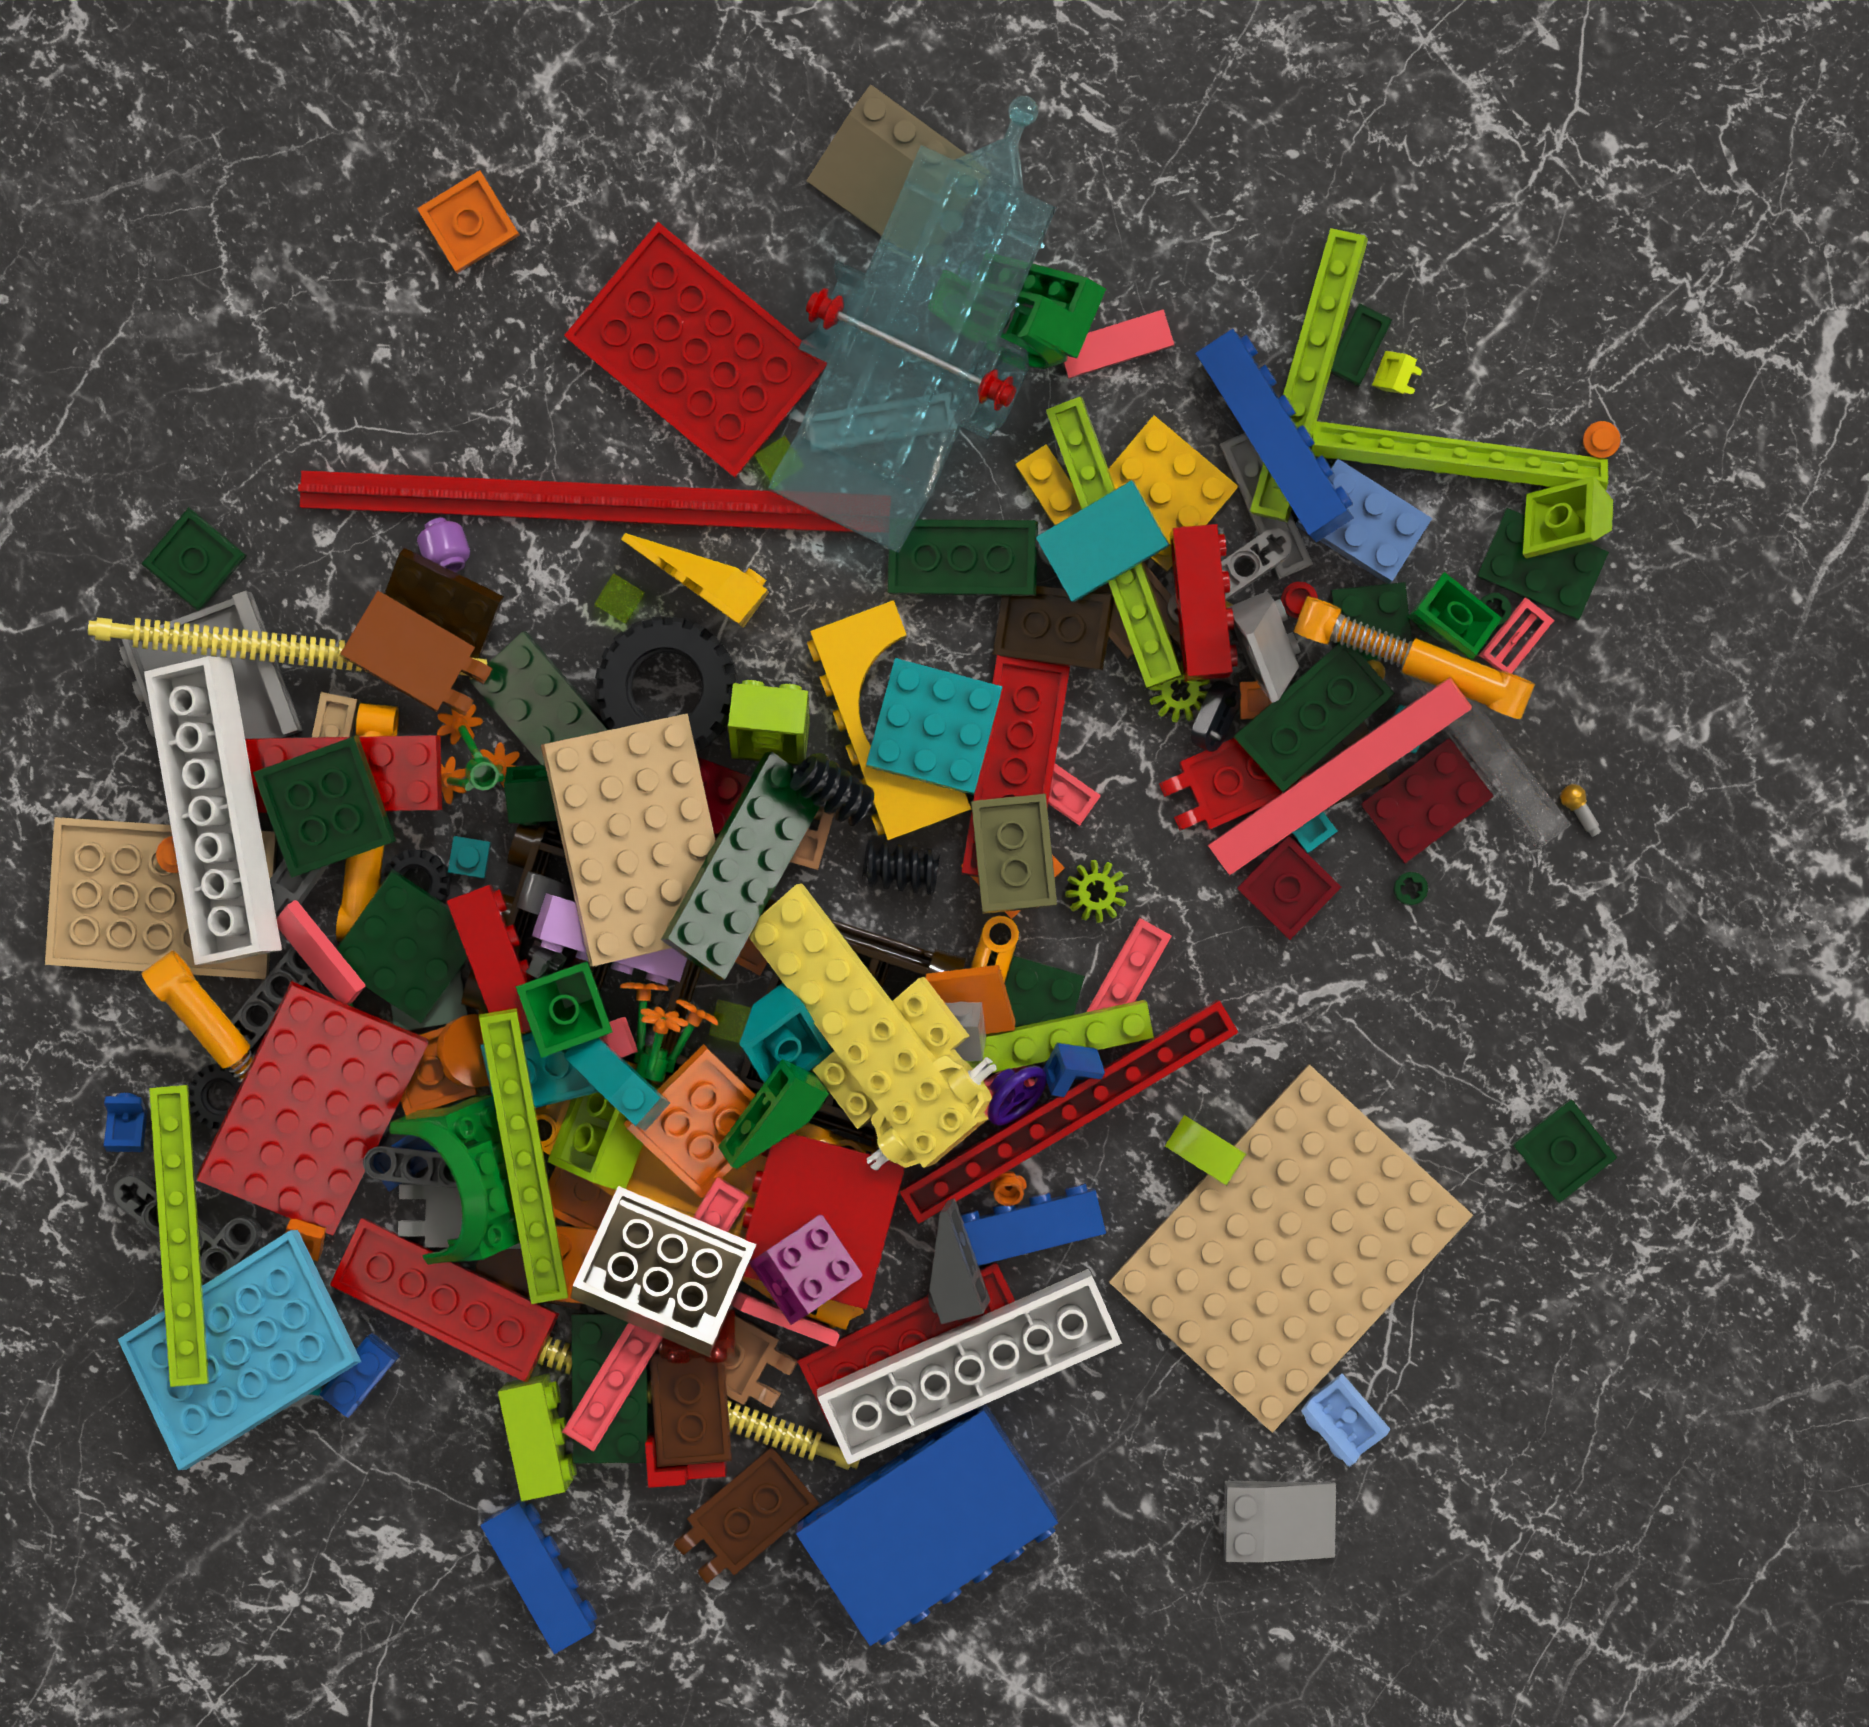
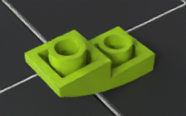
(1205, 1150)

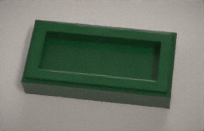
(1359, 344)

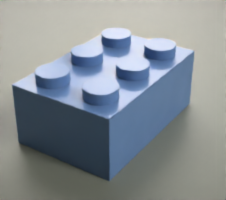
(1382, 525)

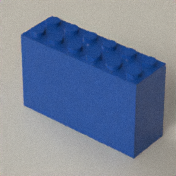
(927, 1524)

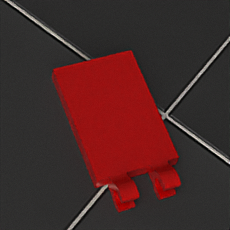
(1223, 785)

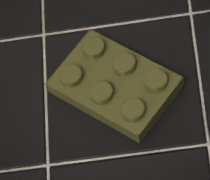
(1014, 853)

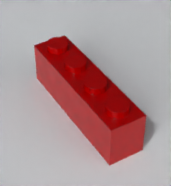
(1201, 602)
(491, 949)

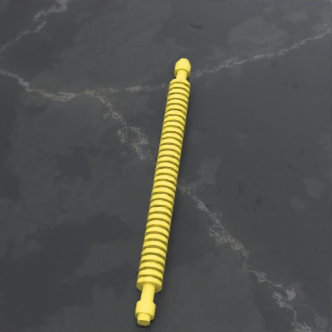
(104, 629)
(736, 1418)

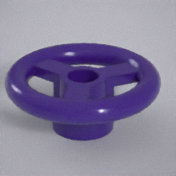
(1010, 1089)

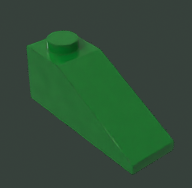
(776, 1111)

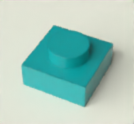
(1314, 832)
(469, 857)

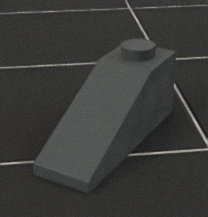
(956, 1280)

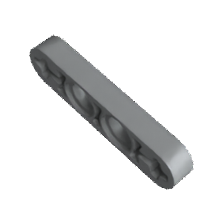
(1237, 582)

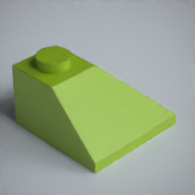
(1566, 516)

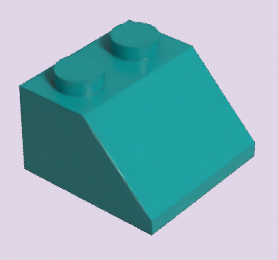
(780, 1030)

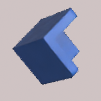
(1071, 1063)

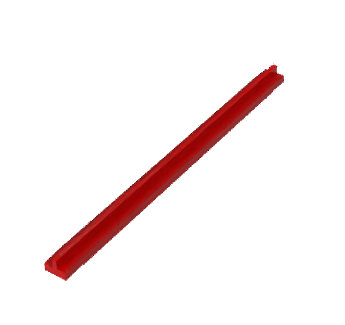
(557, 501)

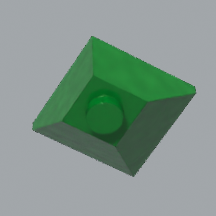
(1455, 617)
(564, 1009)

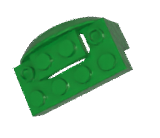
(1059, 317)
(473, 1150)

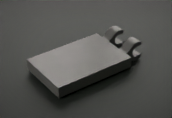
(442, 1214)

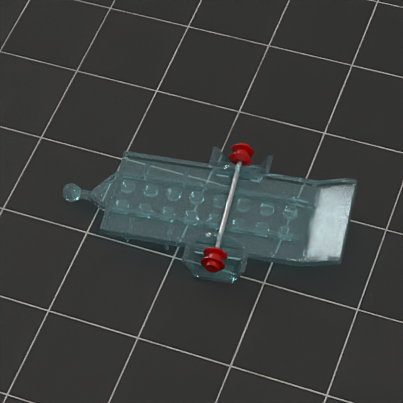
(929, 323)

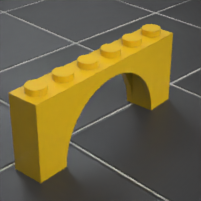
(847, 653)

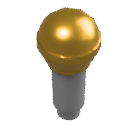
(1574, 798)

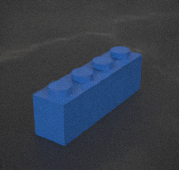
(1034, 1226)
(539, 1576)

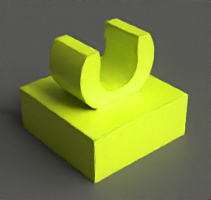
(1395, 373)

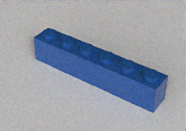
(1274, 434)

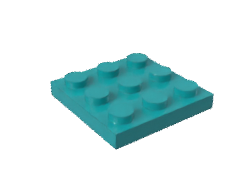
(934, 726)

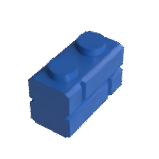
(354, 1385)

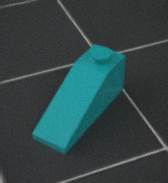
(618, 1082)

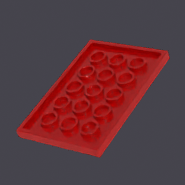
(696, 350)
(311, 1108)

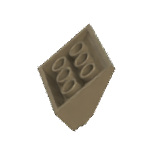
(873, 157)
(663, 1271)

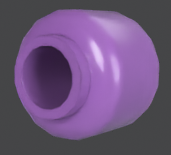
(444, 544)

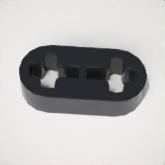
(1215, 715)

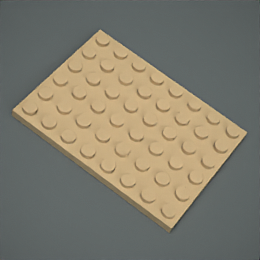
(1294, 1252)

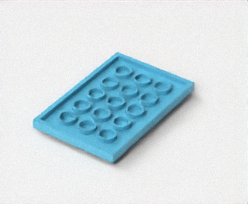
(267, 1347)

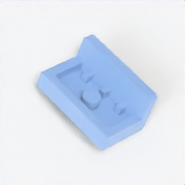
(1344, 1419)

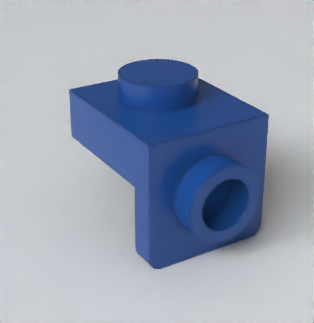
(125, 1123)

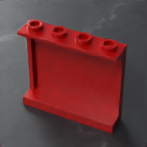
(828, 1180)

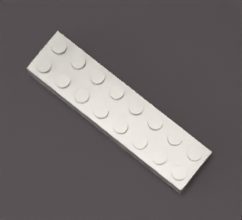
(212, 810)
(968, 1366)

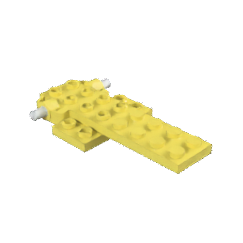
(889, 1056)

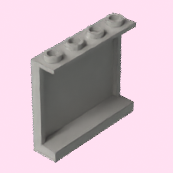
(260, 686)

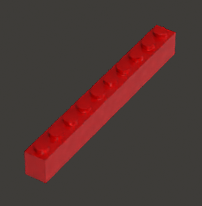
(1066, 1114)

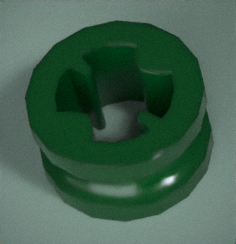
(1504, 606)
(1415, 878)

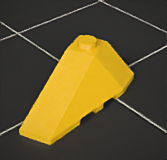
(719, 584)

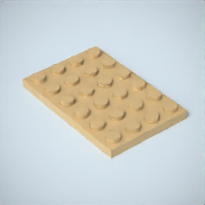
(630, 830)
(119, 906)

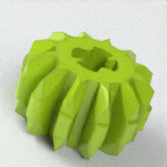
(1166, 693)
(1108, 886)

